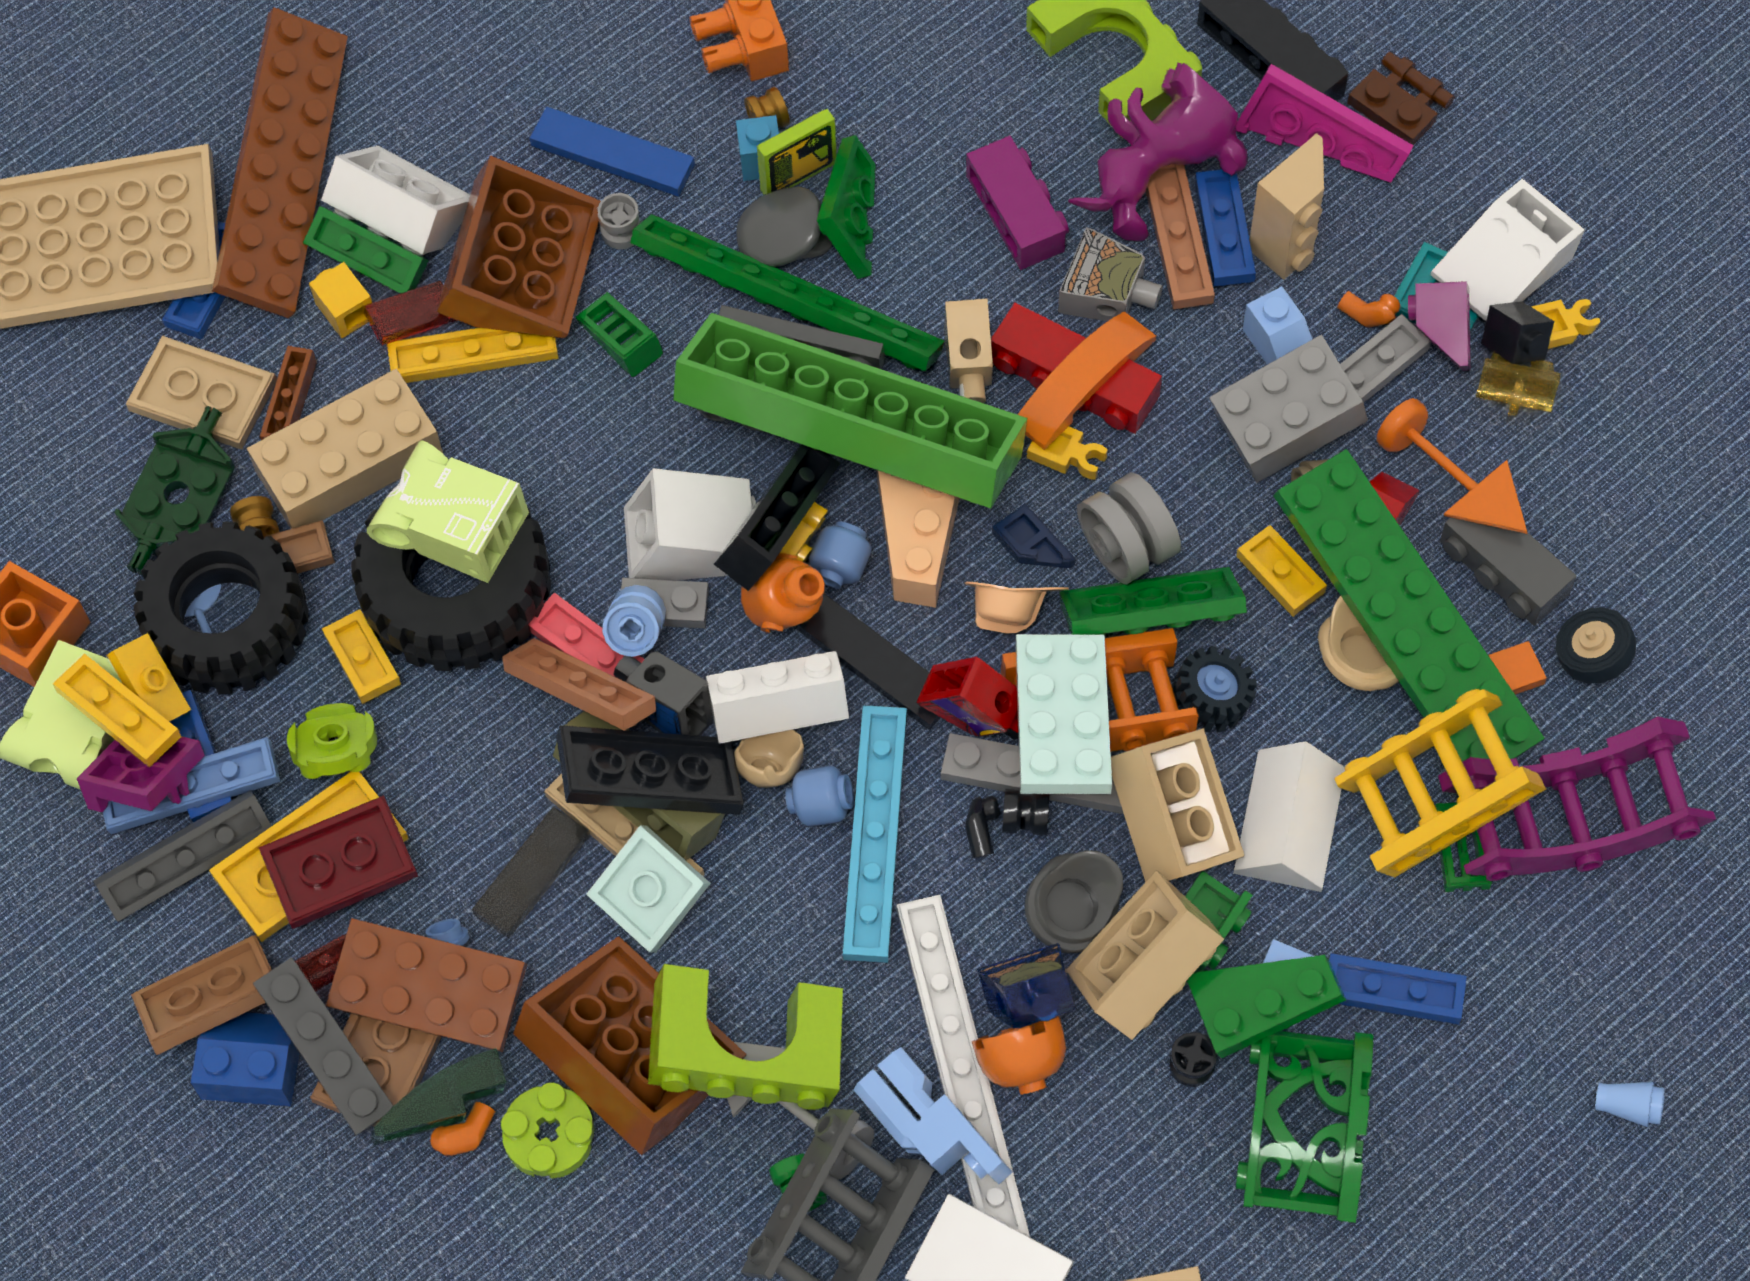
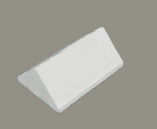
(1290, 816)

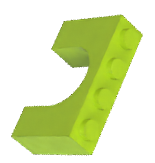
(1062, 22)
(690, 1058)

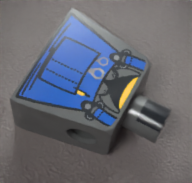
(679, 694)

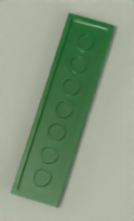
(1399, 601)

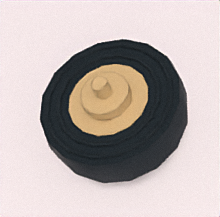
(1596, 645)

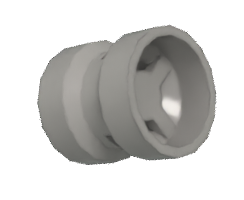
(617, 219)

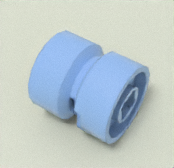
(634, 620)

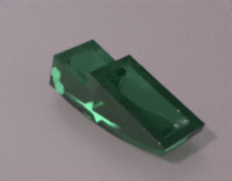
(442, 1098)

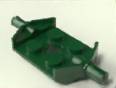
(178, 460)

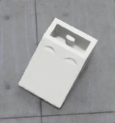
(1511, 249)

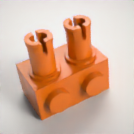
(757, 35)

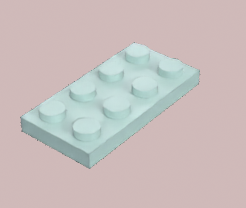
(1063, 714)

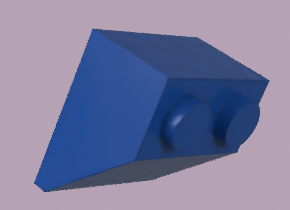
(246, 1062)

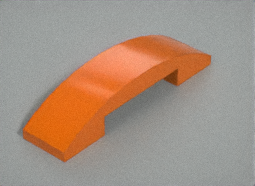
(1081, 375)

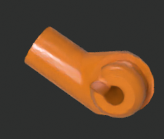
(463, 1136)

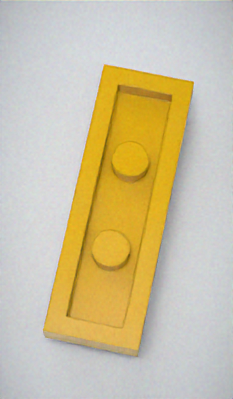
(117, 710)

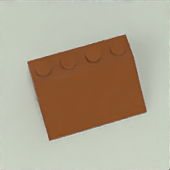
(520, 253)
(597, 1039)

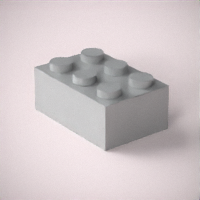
(1289, 408)

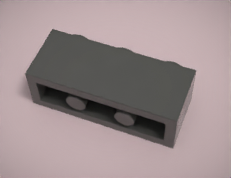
(1511, 565)

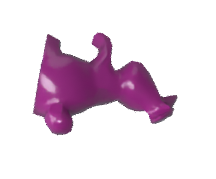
(1187, 132)

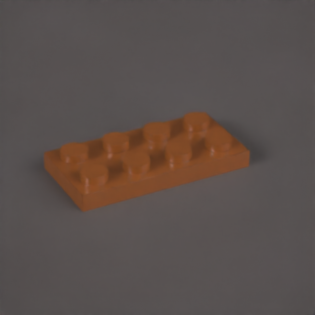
(426, 985)

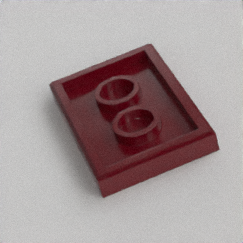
(338, 862)

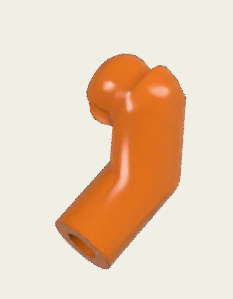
(1371, 313)

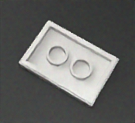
(978, 1247)

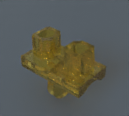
(1519, 384)

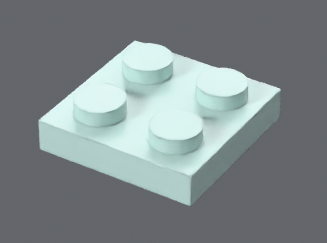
(648, 888)

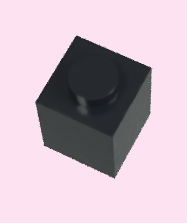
(1517, 332)

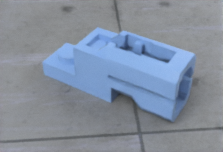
(941, 1133)

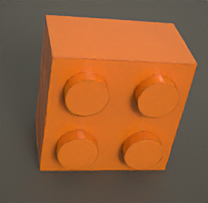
(33, 621)

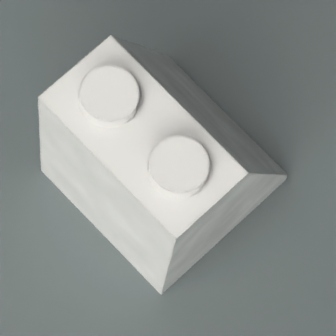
(683, 523)

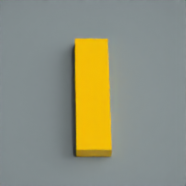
(467, 352)

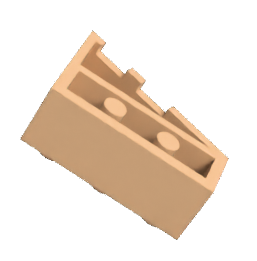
(917, 537)

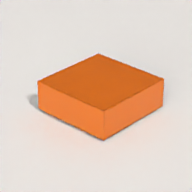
(1519, 667)

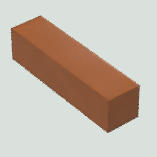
(289, 390)

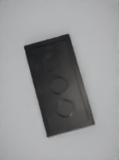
(648, 770)

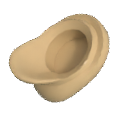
(1351, 652)

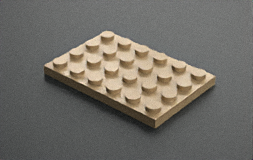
(107, 235)

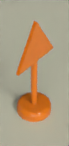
(1487, 503)

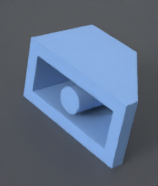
(1275, 325)

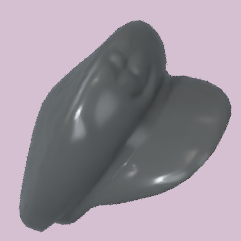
(782, 227)
(1073, 899)

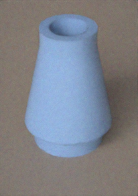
(1632, 1101)

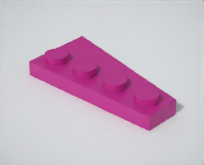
(1294, 112)

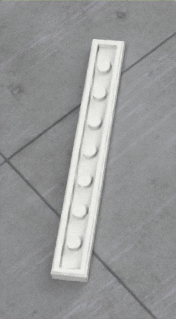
(951, 1038)

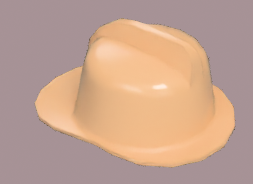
(1007, 608)

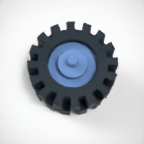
(1214, 687)

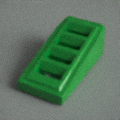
(637, 351)

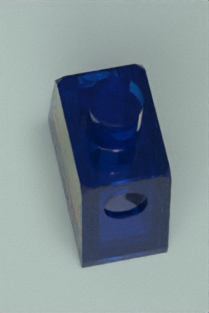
(1030, 987)

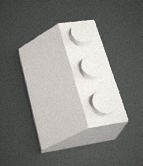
(395, 199)
(777, 697)

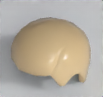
(770, 758)

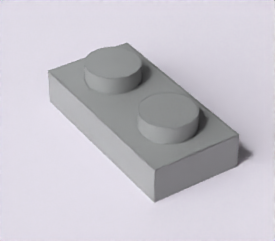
(684, 600)

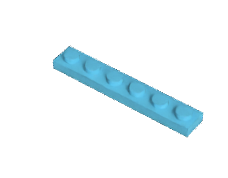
(875, 834)

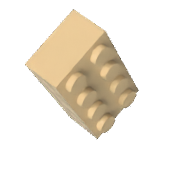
(342, 450)

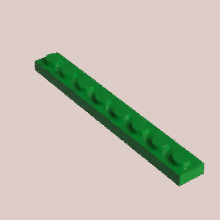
(785, 291)

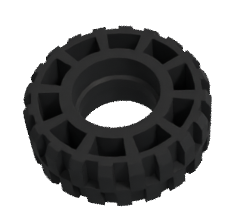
(454, 628)

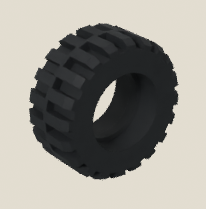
(211, 559)

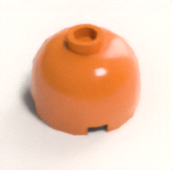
(1022, 1055)

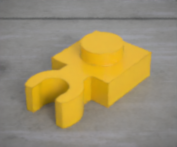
(1567, 322)
(1068, 450)
(799, 540)

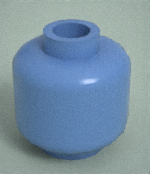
(841, 554)
(820, 796)

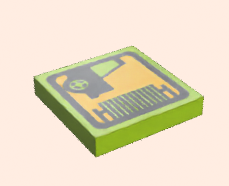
(797, 153)

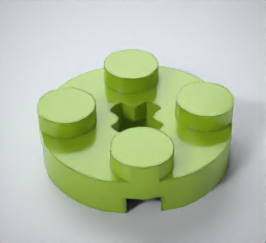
(317, 755)
(550, 1105)

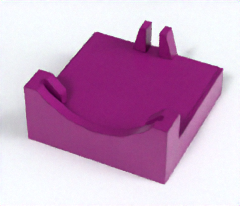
(126, 780)

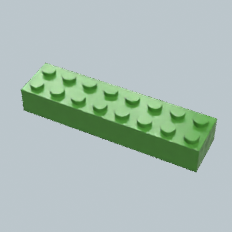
(850, 409)

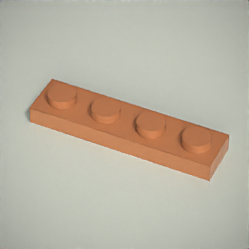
(1179, 238)
(579, 684)

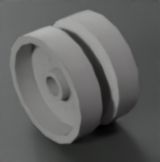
(1129, 528)

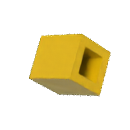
(340, 299)

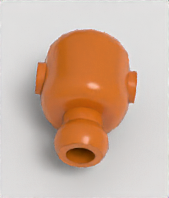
(784, 595)

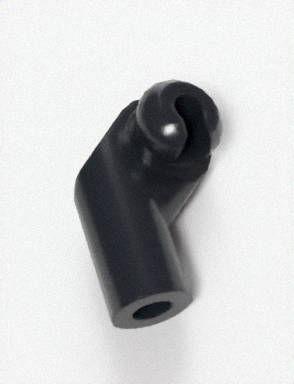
(976, 825)

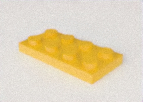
(244, 872)

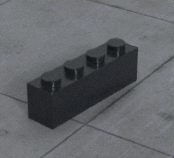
(1264, 36)
(776, 515)

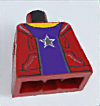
(972, 697)

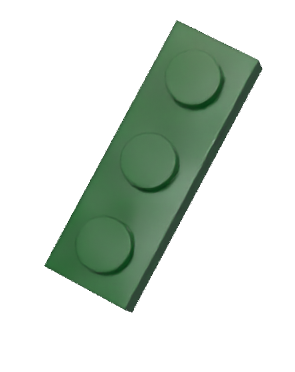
(365, 251)

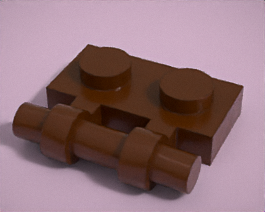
(1393, 107)

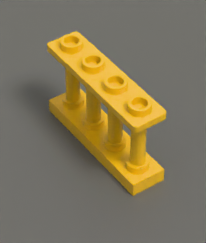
(1473, 807)

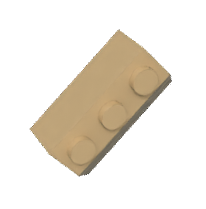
(1289, 210)
(1175, 806)
(1144, 956)

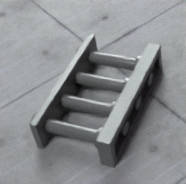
(879, 1222)

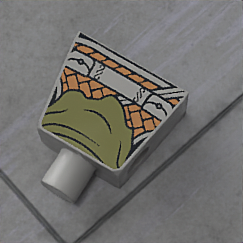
(1105, 280)

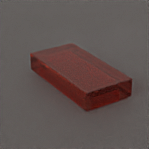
(406, 313)

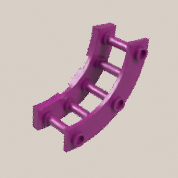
(1563, 772)

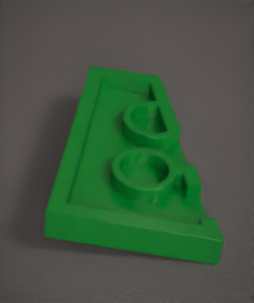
(846, 204)
(1262, 999)

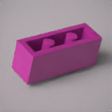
(1016, 202)

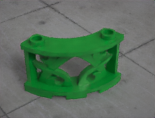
(1345, 1064)

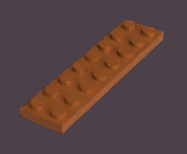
(280, 163)

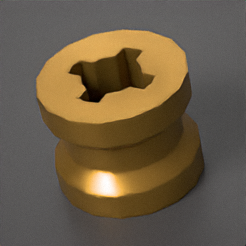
(768, 105)
(255, 512)

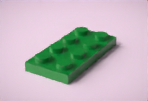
(1153, 602)

